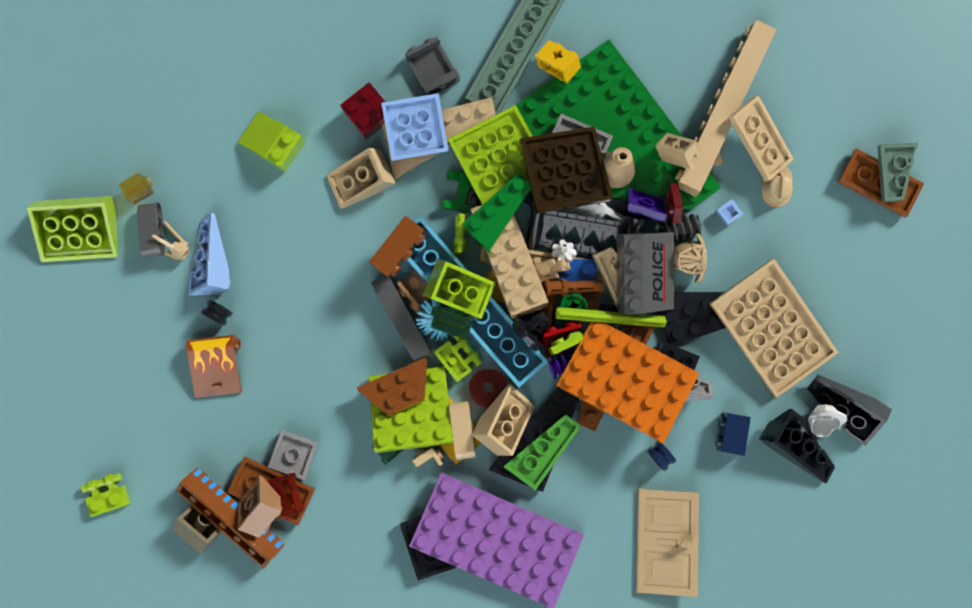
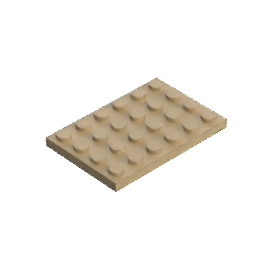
(774, 328)

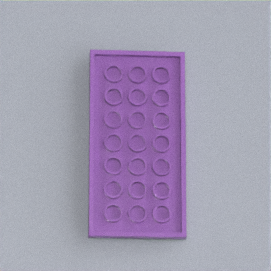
(496, 540)

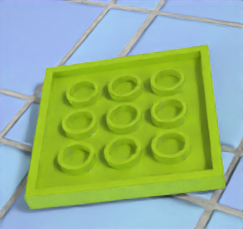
(492, 152)
(419, 425)

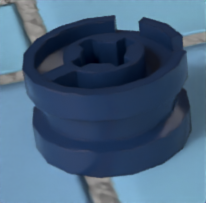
(661, 455)

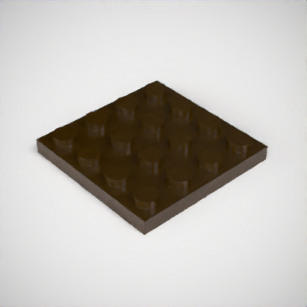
(565, 170)

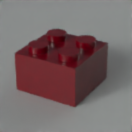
(365, 110)

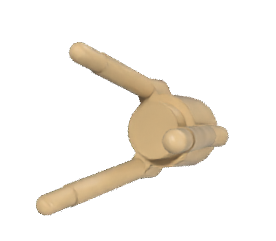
(178, 250)

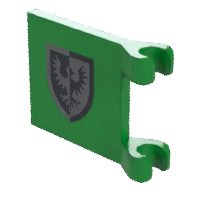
(465, 197)

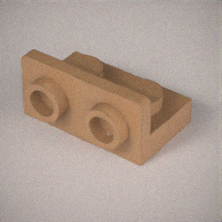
(413, 287)

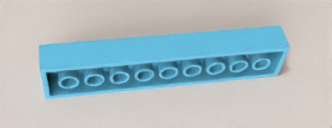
(495, 328)

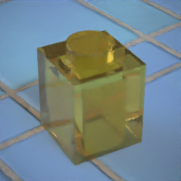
(136, 188)

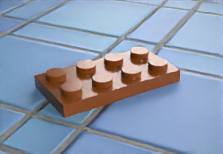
(863, 177)
(249, 472)

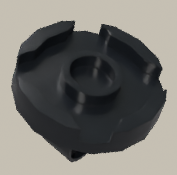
(532, 329)

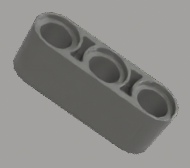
(149, 223)

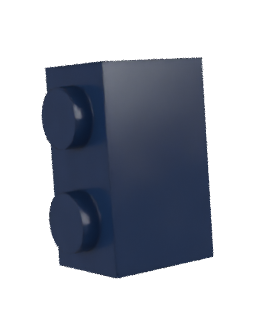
(733, 433)

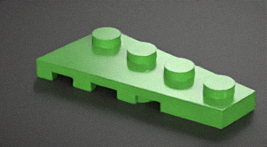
(540, 455)

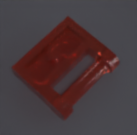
(278, 486)

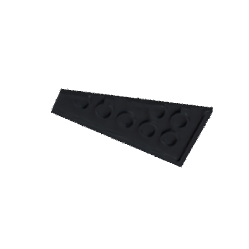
(691, 316)

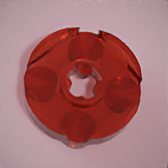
(477, 390)

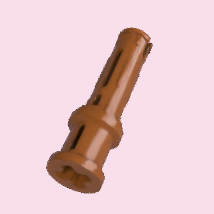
(564, 287)

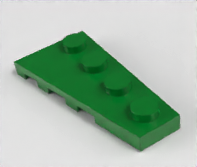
(493, 216)

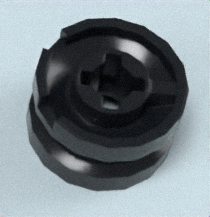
(216, 312)

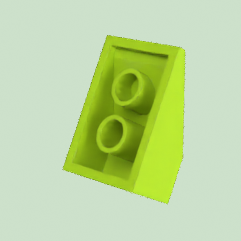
(272, 141)
(459, 288)

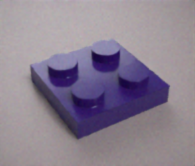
(646, 205)

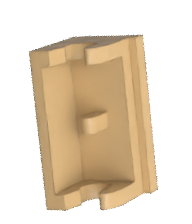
(677, 150)

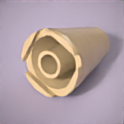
(619, 167)

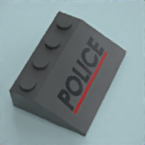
(645, 272)

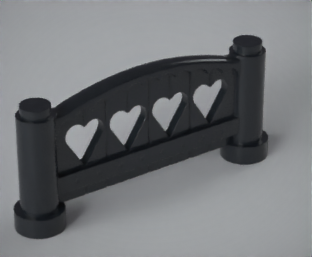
(566, 221)

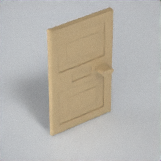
(667, 542)

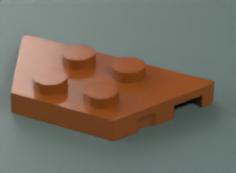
(398, 389)

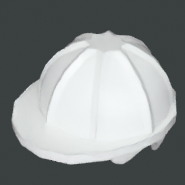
(825, 420)

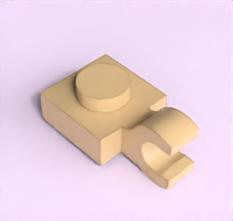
(550, 269)

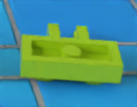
(560, 345)

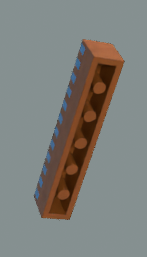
(223, 514)

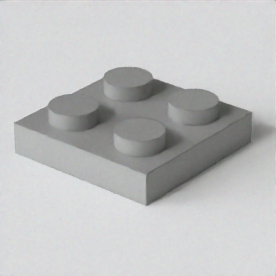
(293, 454)

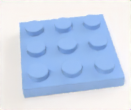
(415, 127)

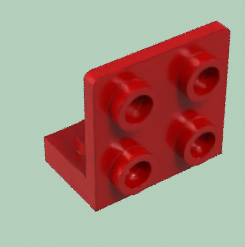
(552, 334)

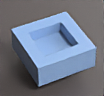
(729, 212)

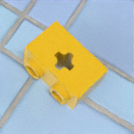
(558, 61)

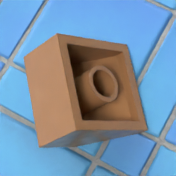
(258, 508)

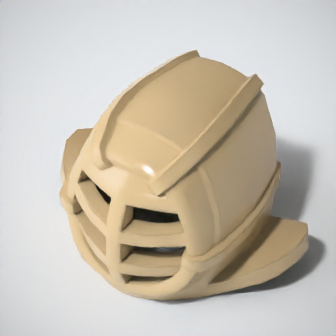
(691, 258)

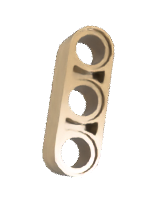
(462, 430)

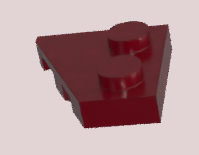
(674, 203)

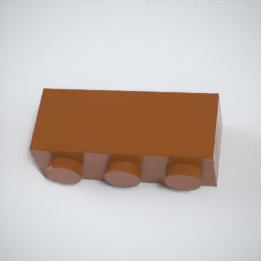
(398, 247)

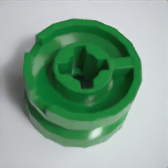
(575, 298)

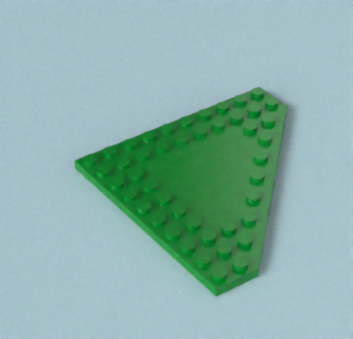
(616, 102)

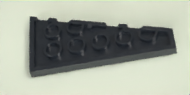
(551, 411)

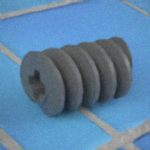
(687, 226)

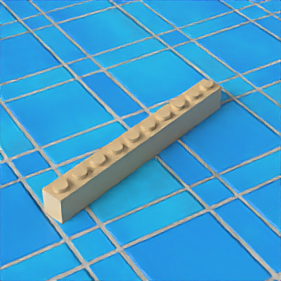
(727, 102)

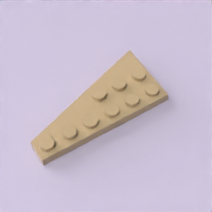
(455, 121)

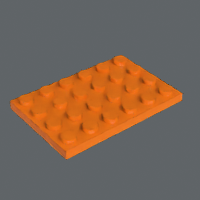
(628, 380)

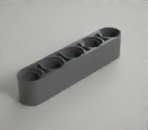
(401, 318)

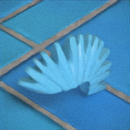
(426, 320)

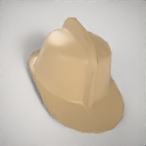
(779, 189)

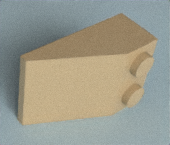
(360, 177)
(504, 422)

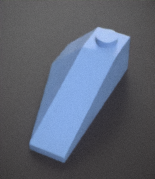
(211, 266)

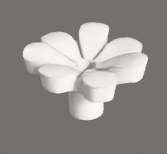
(563, 251)

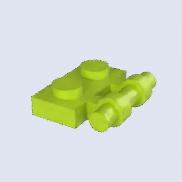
(459, 241)
(454, 362)
(108, 500)

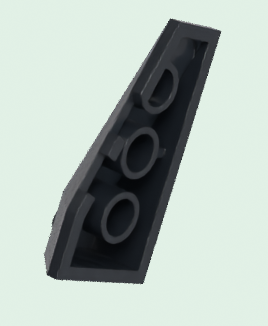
(863, 412)
(794, 441)

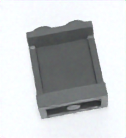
(431, 66)

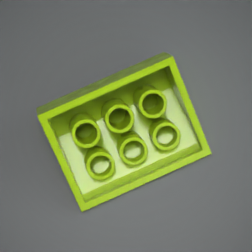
(74, 228)

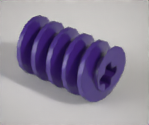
(559, 366)

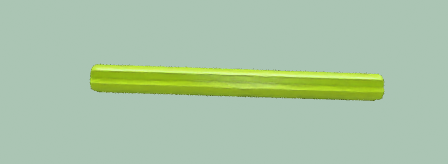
(610, 317)

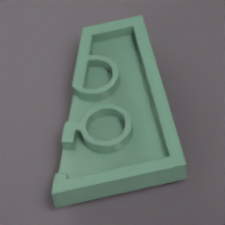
(894, 169)

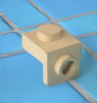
(423, 455)

